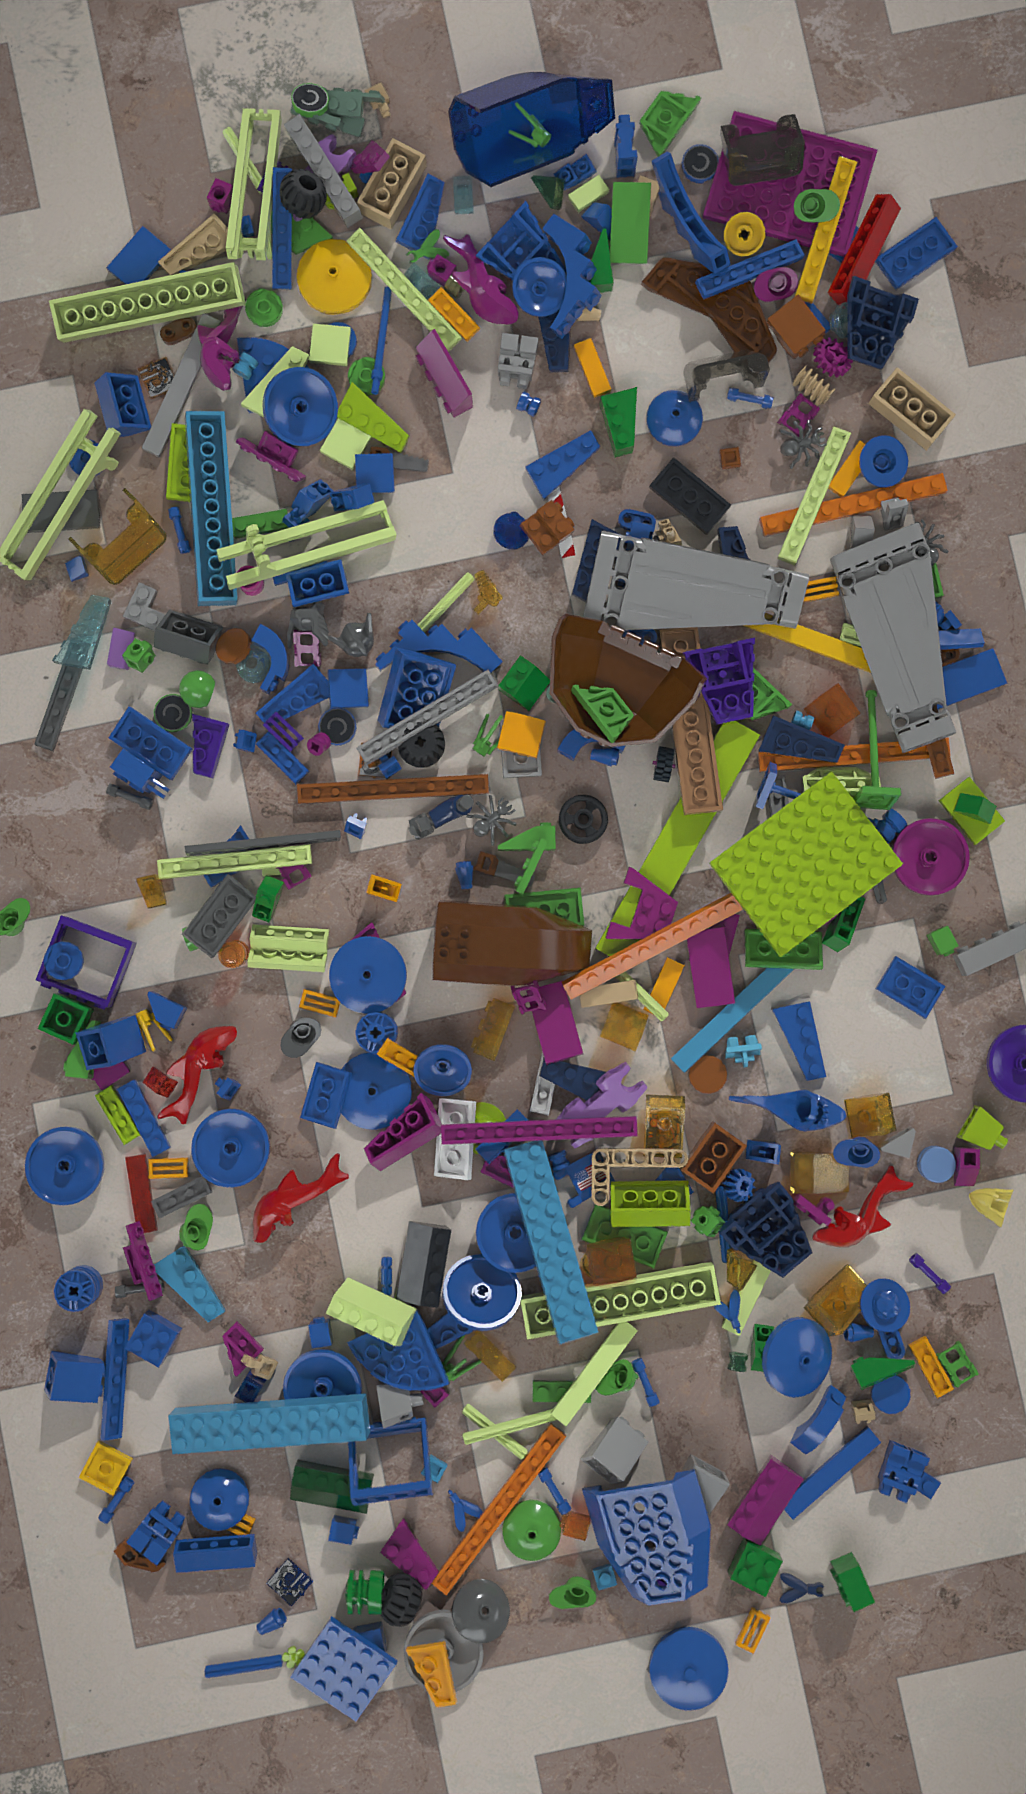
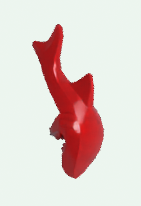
(198, 1056)
(290, 1193)
(854, 1228)

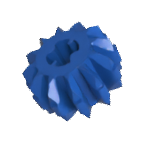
(738, 1185)

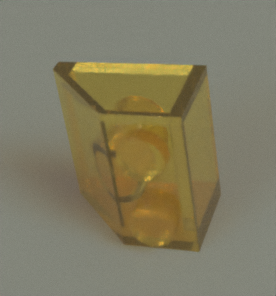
(624, 1026)
(870, 1115)

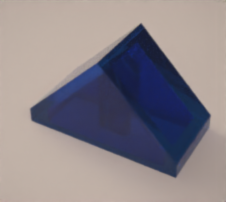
(250, 1387)

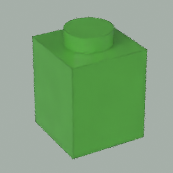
(942, 941)

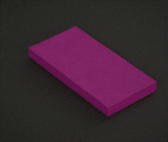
(711, 968)
(556, 1025)

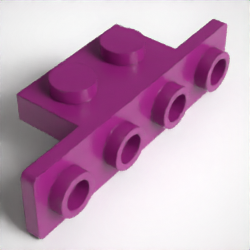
(274, 452)
(140, 1261)

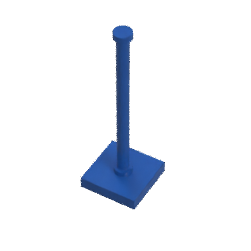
(768, 786)

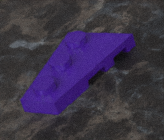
(208, 744)

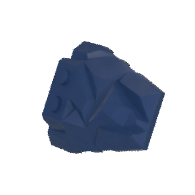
(875, 322)
(768, 1230)

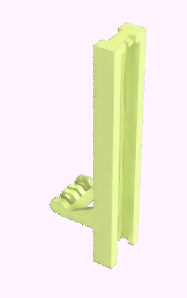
(235, 242)
(98, 462)
(258, 543)

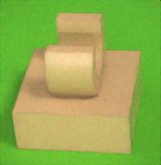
(863, 1411)

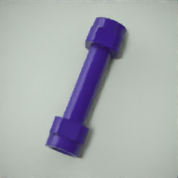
(941, 1284)

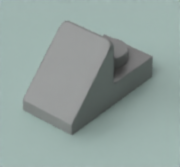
(894, 513)

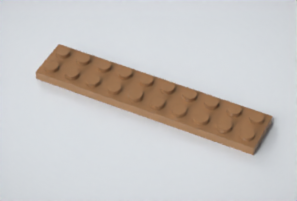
(694, 738)

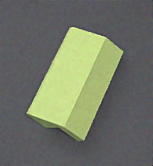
(288, 948)

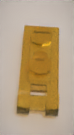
(490, 1355)

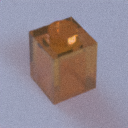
(575, 1525)

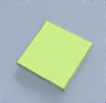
(330, 344)
(344, 443)

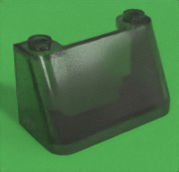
(763, 154)
(749, 363)

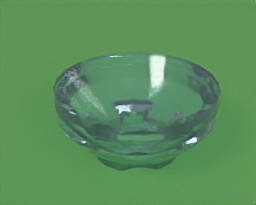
(838, 320)
(259, 672)

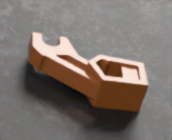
(138, 1561)

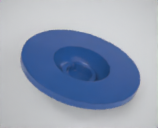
(883, 461)
(885, 1305)

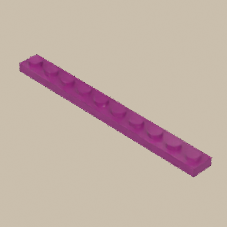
(538, 1130)

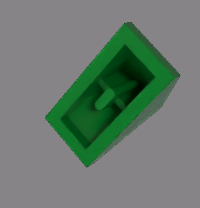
(975, 807)

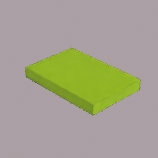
(973, 828)

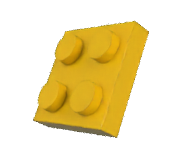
(105, 1467)

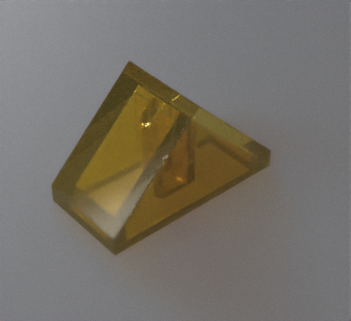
(152, 890)
(738, 1269)

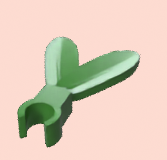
(427, 248)

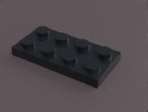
(690, 496)

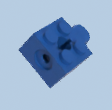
(141, 776)

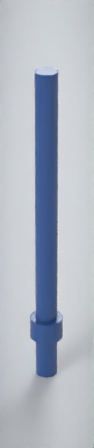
(377, 373)

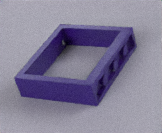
(84, 996)

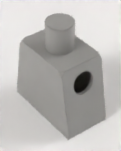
(396, 1404)

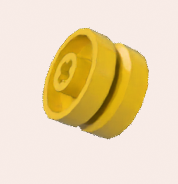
(733, 229)

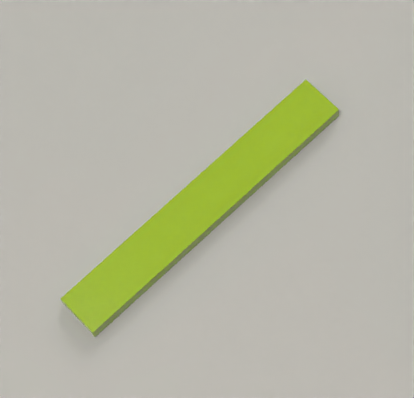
(682, 832)

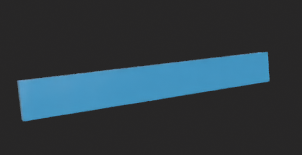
(729, 1017)

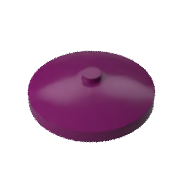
(932, 856)

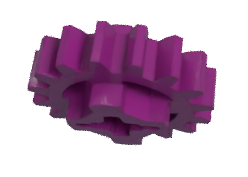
(832, 357)

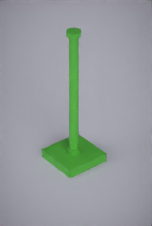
(874, 796)

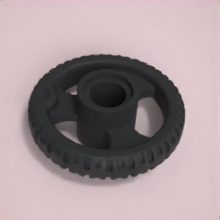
(591, 804)

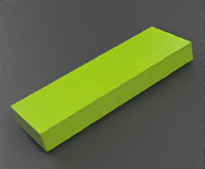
(118, 1114)

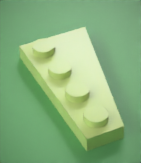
(293, 358)

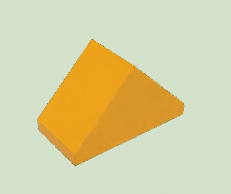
(383, 888)

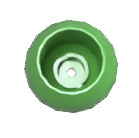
(197, 688)

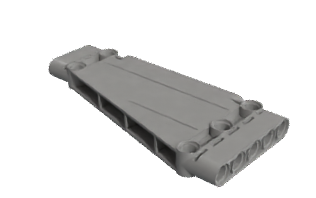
(688, 587)
(898, 630)

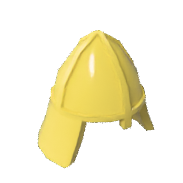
(991, 1203)

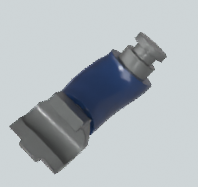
(443, 813)

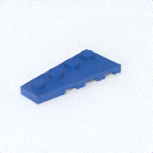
(422, 215)

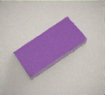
(119, 642)

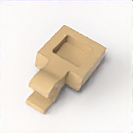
(383, 107)
(262, 1366)

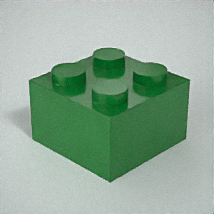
(65, 1018)
(755, 1566)
(851, 1582)

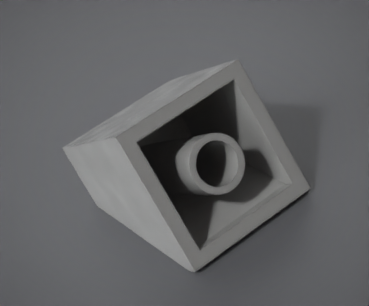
(615, 1450)
(711, 1481)

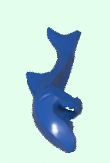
(798, 1109)

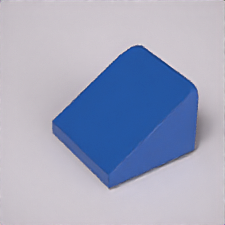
(77, 568)

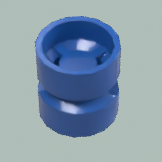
(890, 824)

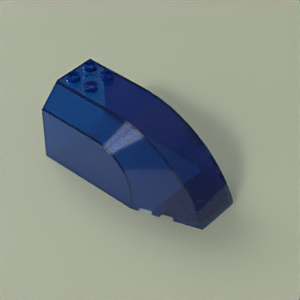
(564, 105)

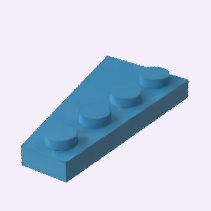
(188, 1281)

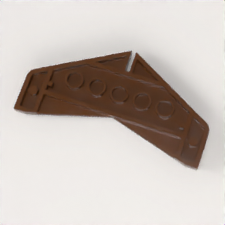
(732, 311)

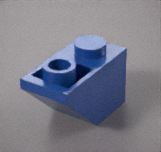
(352, 497)
(312, 498)

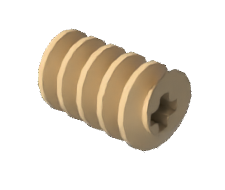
(813, 386)

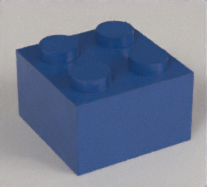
(153, 1338)

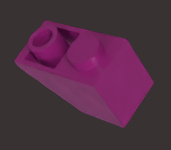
(967, 1165)

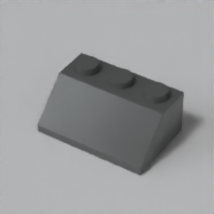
(187, 636)

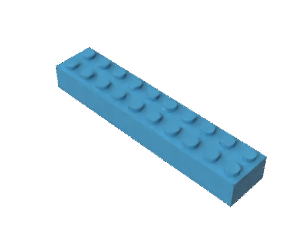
(210, 505)
(550, 1241)
(269, 1424)

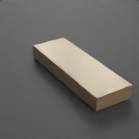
(609, 994)

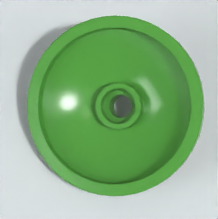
(531, 1517)

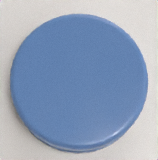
(936, 1164)

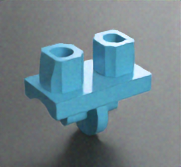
(743, 1053)

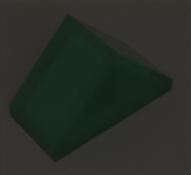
(551, 189)

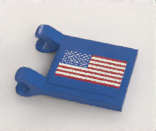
(581, 1177)

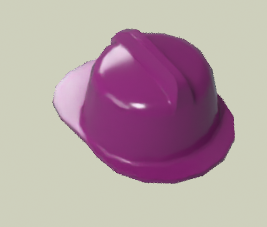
(776, 284)

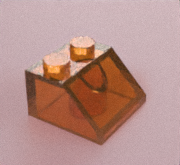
(832, 710)
(611, 1260)

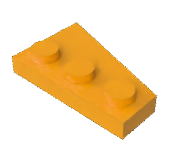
(434, 1667)

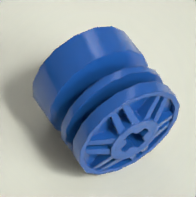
(368, 1023)
(89, 1285)

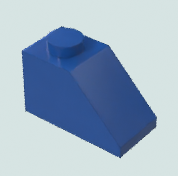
(166, 1011)

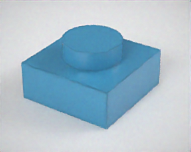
(437, 1468)
(604, 1576)

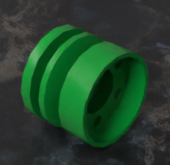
(364, 1592)

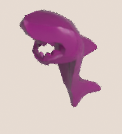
(484, 290)
(214, 344)

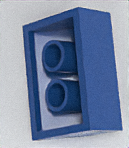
(122, 403)
(317, 583)

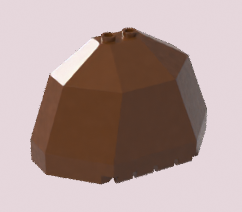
(649, 682)

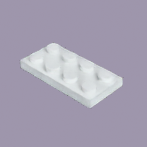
(454, 1159)

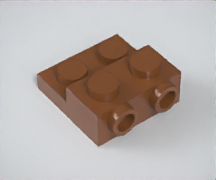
(548, 527)

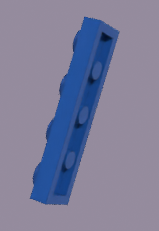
(143, 1118)

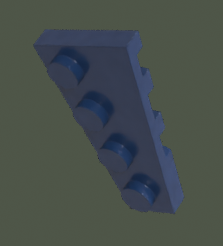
(556, 349)
(731, 542)
(588, 558)
(795, 741)
(572, 1077)

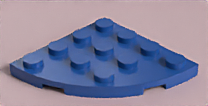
(267, 355)
(406, 1366)

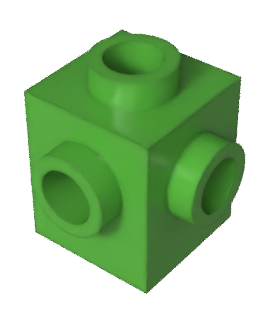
(139, 655)
(707, 1221)

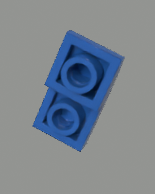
(577, 172)

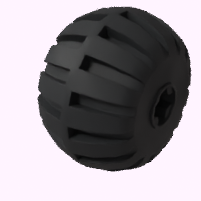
(302, 193)
(431, 750)
(400, 1599)

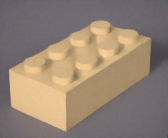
(392, 185)
(911, 409)

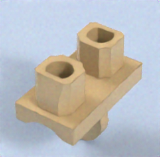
(667, 533)

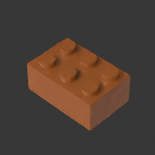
(713, 1157)

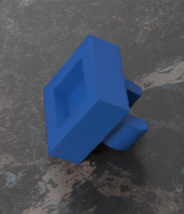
(247, 228)
(294, 519)
(951, 620)
(246, 741)
(389, 766)
(355, 826)
(227, 1087)

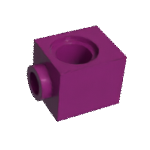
(220, 188)
(437, 263)

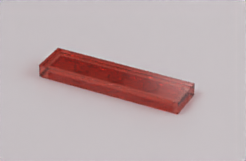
(141, 1192)

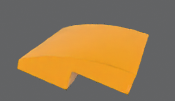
(521, 734)

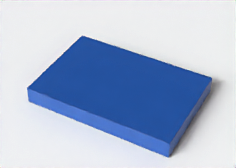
(138, 258)
(910, 987)
(326, 1095)

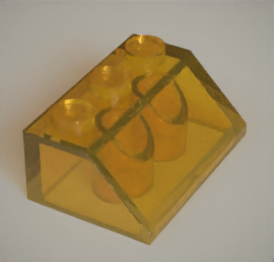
(492, 1029)

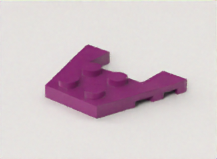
(652, 912)

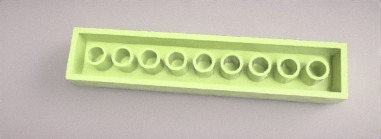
(147, 302)
(634, 1298)

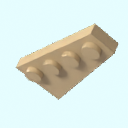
(197, 247)

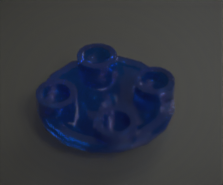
(508, 531)

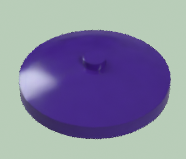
(1008, 1063)

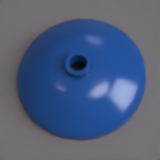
(544, 274)
(674, 429)
(439, 1078)
(231, 1491)

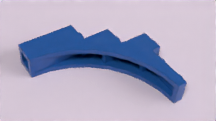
(675, 201)
(580, 269)
(468, 647)

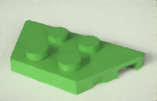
(666, 118)
(305, 234)
(766, 698)
(605, 709)

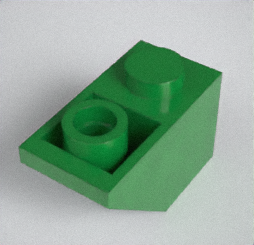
(267, 898)
(759, 1339)

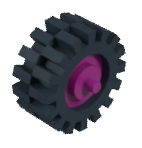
(663, 764)

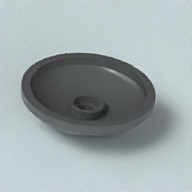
(468, 1611)

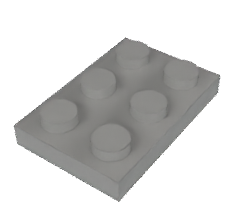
(519, 766)

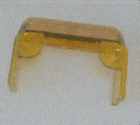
(129, 548)

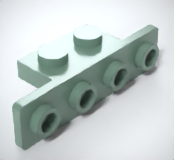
(350, 103)
(347, 125)

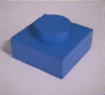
(928, 1485)

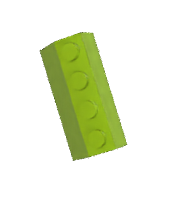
(650, 1203)

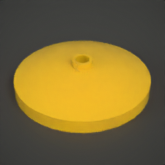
(328, 291)

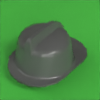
(300, 1037)

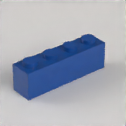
(215, 1553)

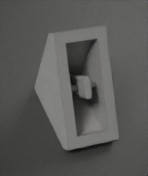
(861, 530)
(900, 1143)

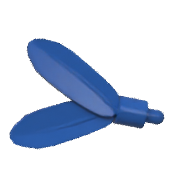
(732, 1312)
(460, 1507)

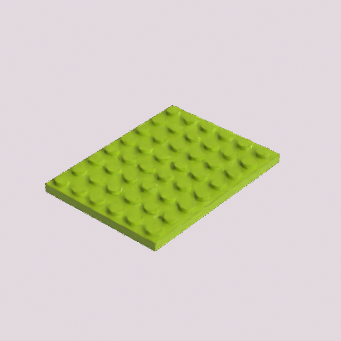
(805, 864)

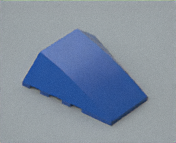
(516, 243)

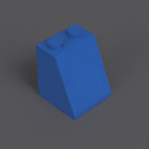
(111, 1042)
(74, 1378)

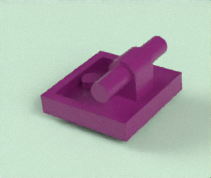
(817, 1213)

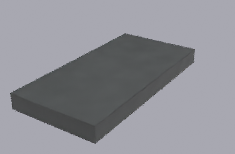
(84, 516)
(219, 916)

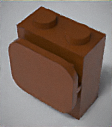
(796, 327)

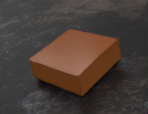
(730, 458)

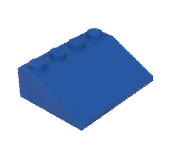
(413, 684)

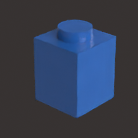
(320, 1332)
(343, 1530)

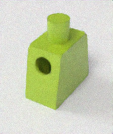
(982, 1130)

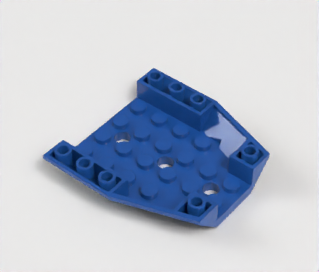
(672, 1519)

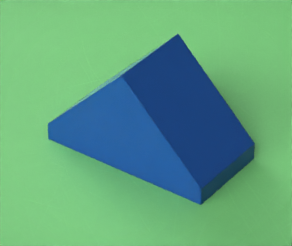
(599, 217)
(763, 1151)
(374, 1633)

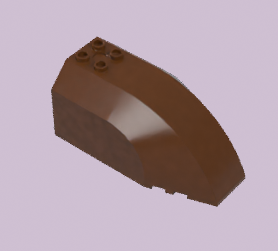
(506, 944)

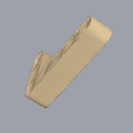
(629, 1162)

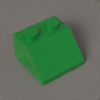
(524, 683)

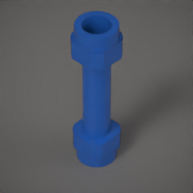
(765, 401)
(183, 544)
(639, 1367)
(562, 1504)
(107, 1513)

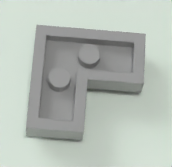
(139, 608)

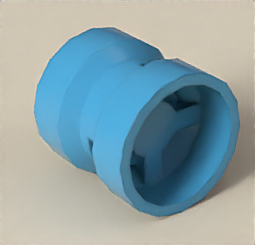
(245, 366)
(805, 722)

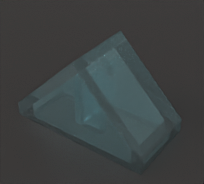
(463, 195)

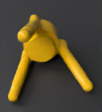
(144, 1020)

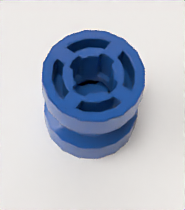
(528, 404)

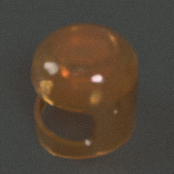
(233, 954)

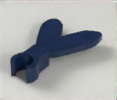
(799, 1588)

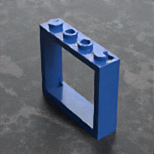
(397, 1491)

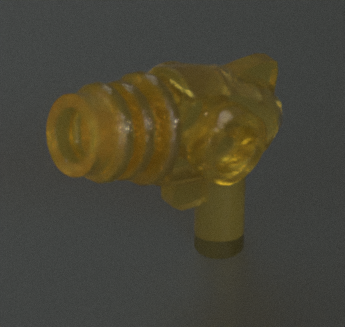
(488, 592)

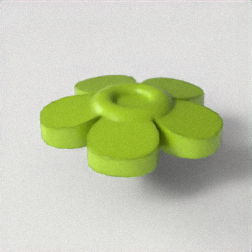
(293, 1657)

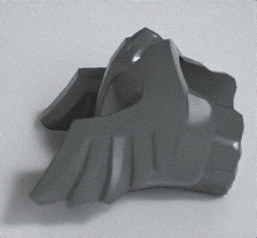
(308, 620)
(356, 638)

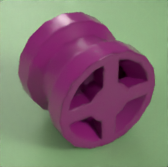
(319, 739)

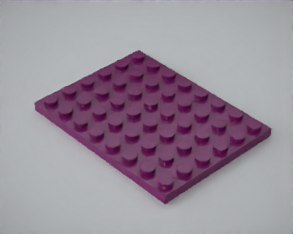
(775, 199)

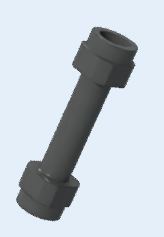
(144, 802)
(123, 1290)

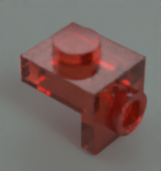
(160, 1082)

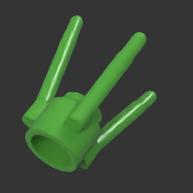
(539, 134)
(483, 746)
(450, 1369)

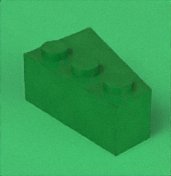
(620, 418)

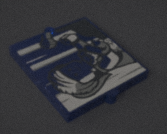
(289, 1581)

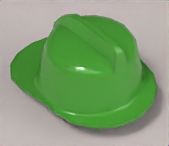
(816, 205)
(13, 917)
(197, 1227)
(617, 1379)
(573, 1594)

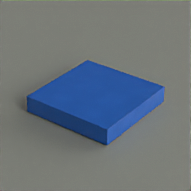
(376, 471)
(348, 688)

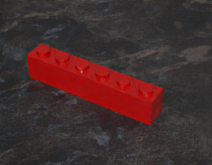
(865, 245)

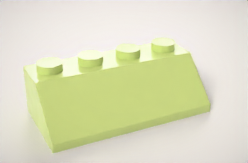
(372, 1311)

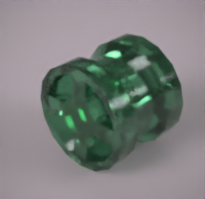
(737, 1361)

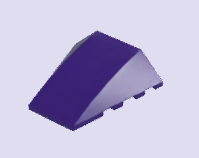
(729, 679)

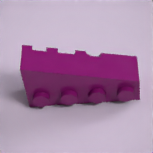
(405, 1134)

